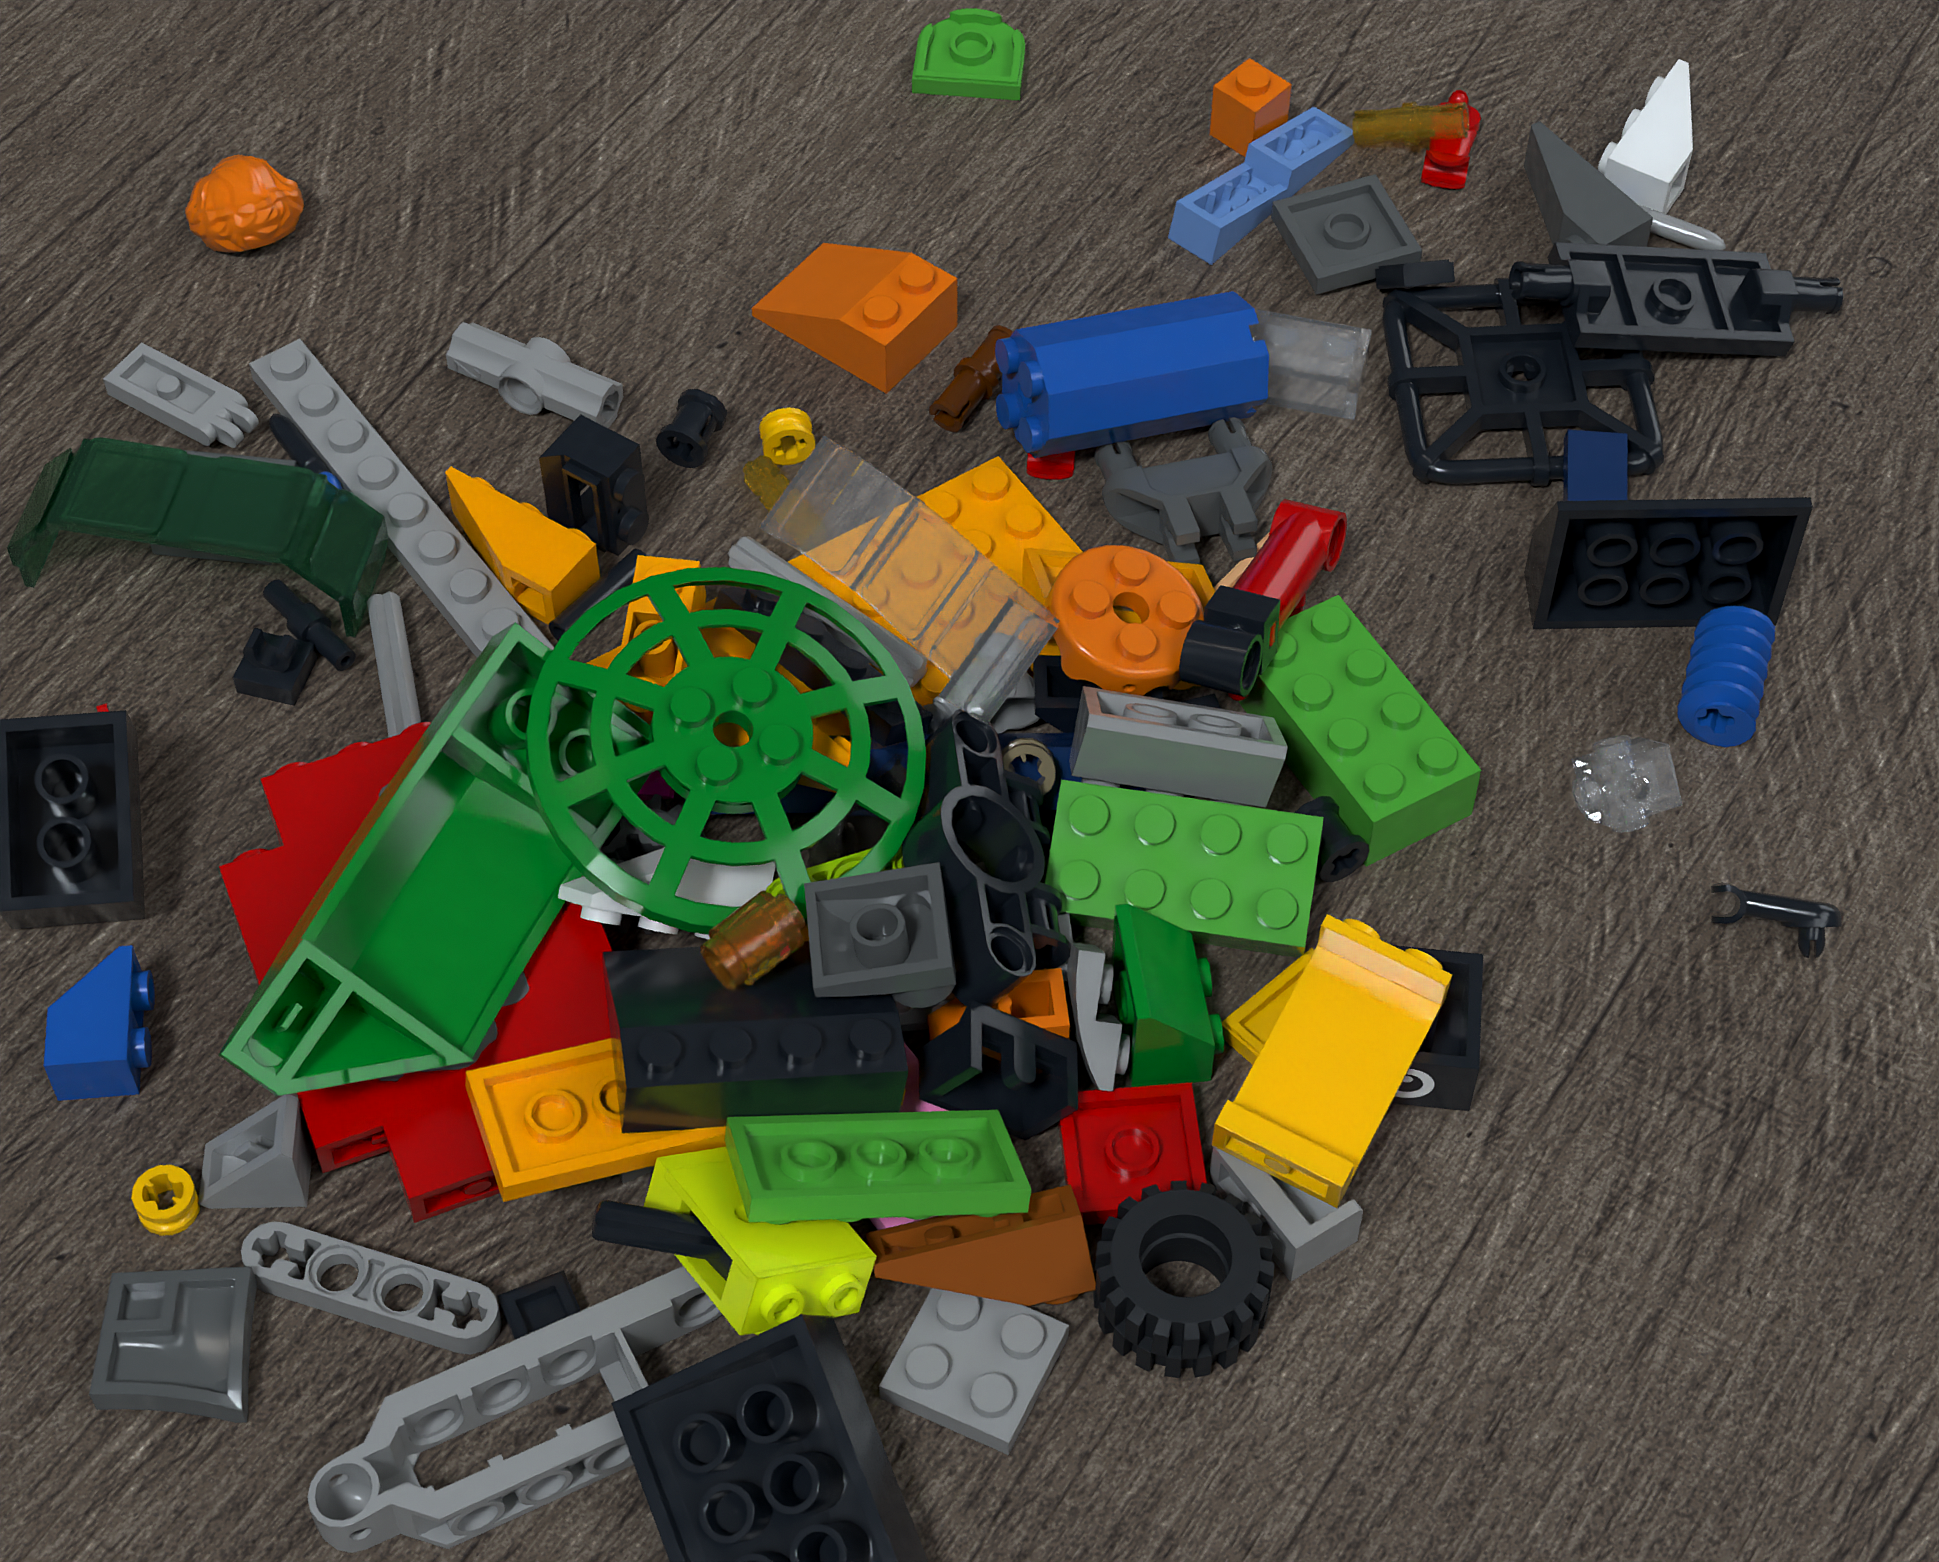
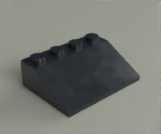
(1661, 560)
(707, 1053)
(768, 1456)

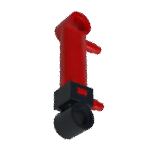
(1245, 620)

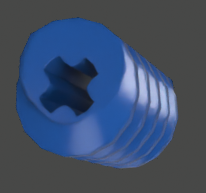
(1726, 675)

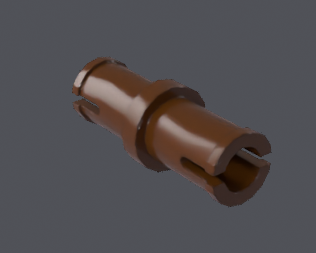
(973, 381)

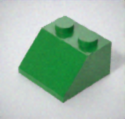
(1162, 1000)

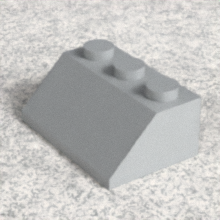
(1176, 748)

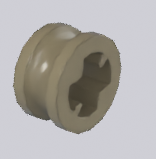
(1045, 763)

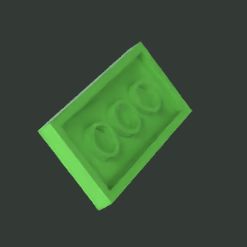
(875, 1166)

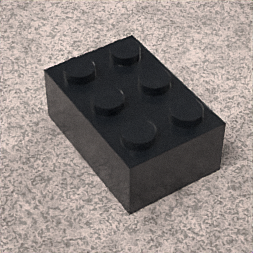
(70, 820)

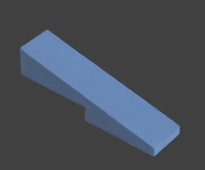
(1274, 169)

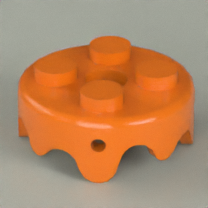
(1101, 645)

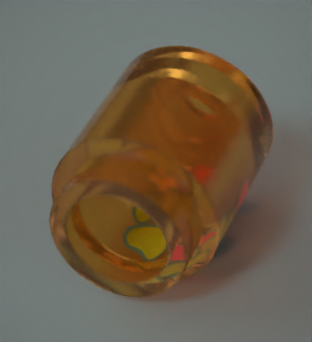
(753, 939)

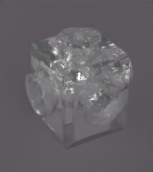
(1625, 782)

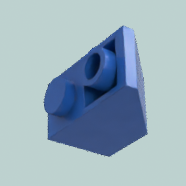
(98, 1031)

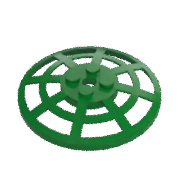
(701, 766)

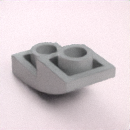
(1097, 1035)

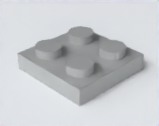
(974, 1365)

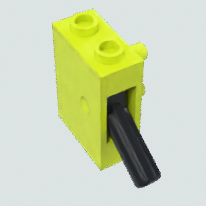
(748, 1269)

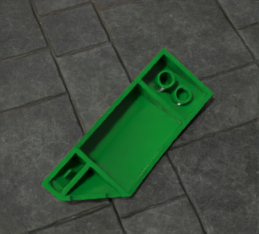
(433, 892)

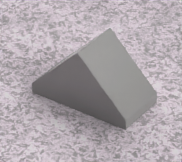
(260, 1160)

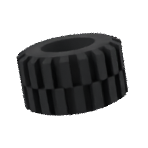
(1188, 1229)

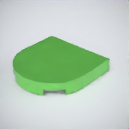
(970, 57)

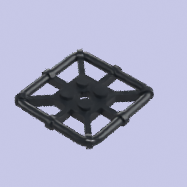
(1497, 400)

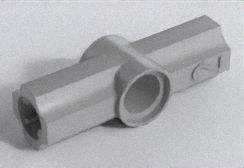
(533, 375)

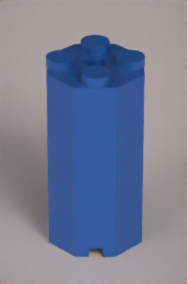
(1131, 374)

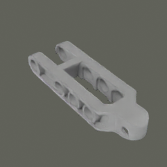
(378, 1486)

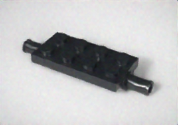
(1673, 298)

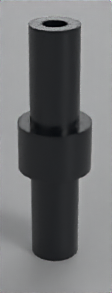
(309, 624)

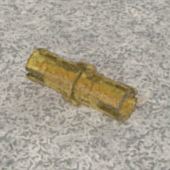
(1411, 124)

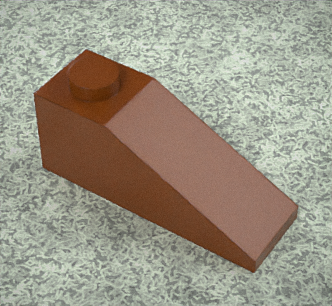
(1000, 1257)

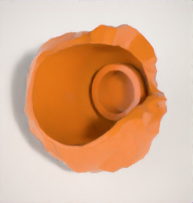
(243, 205)

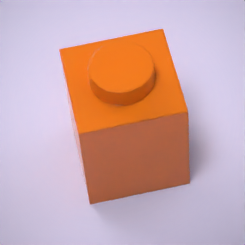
(1248, 105)

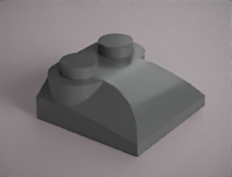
(882, 936)

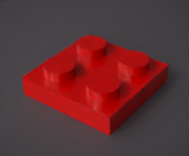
(1129, 1143)

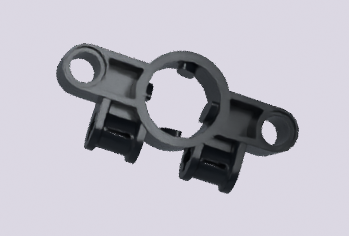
(1000, 921)

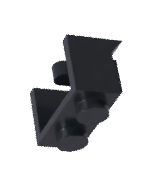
(611, 465)
(1029, 1085)

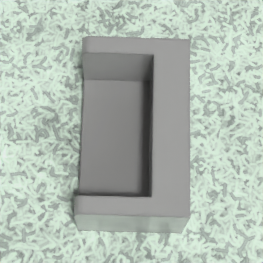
(1298, 1224)

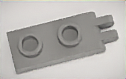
(180, 397)

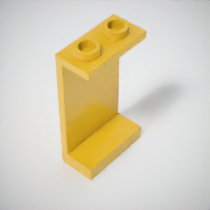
(1333, 1060)

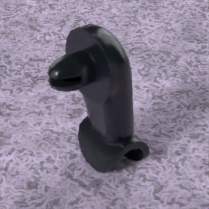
(1807, 915)

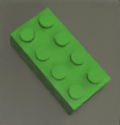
(1362, 732)
(1200, 864)

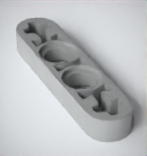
(375, 1279)

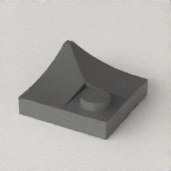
(177, 1342)

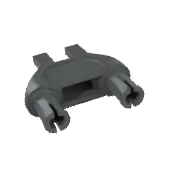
(1191, 496)

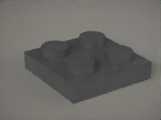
(1344, 233)

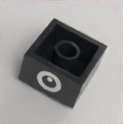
(1450, 1054)

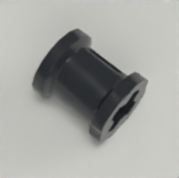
(691, 428)
(1339, 850)

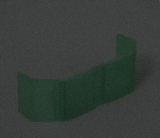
(207, 507)

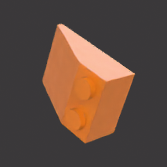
(864, 309)

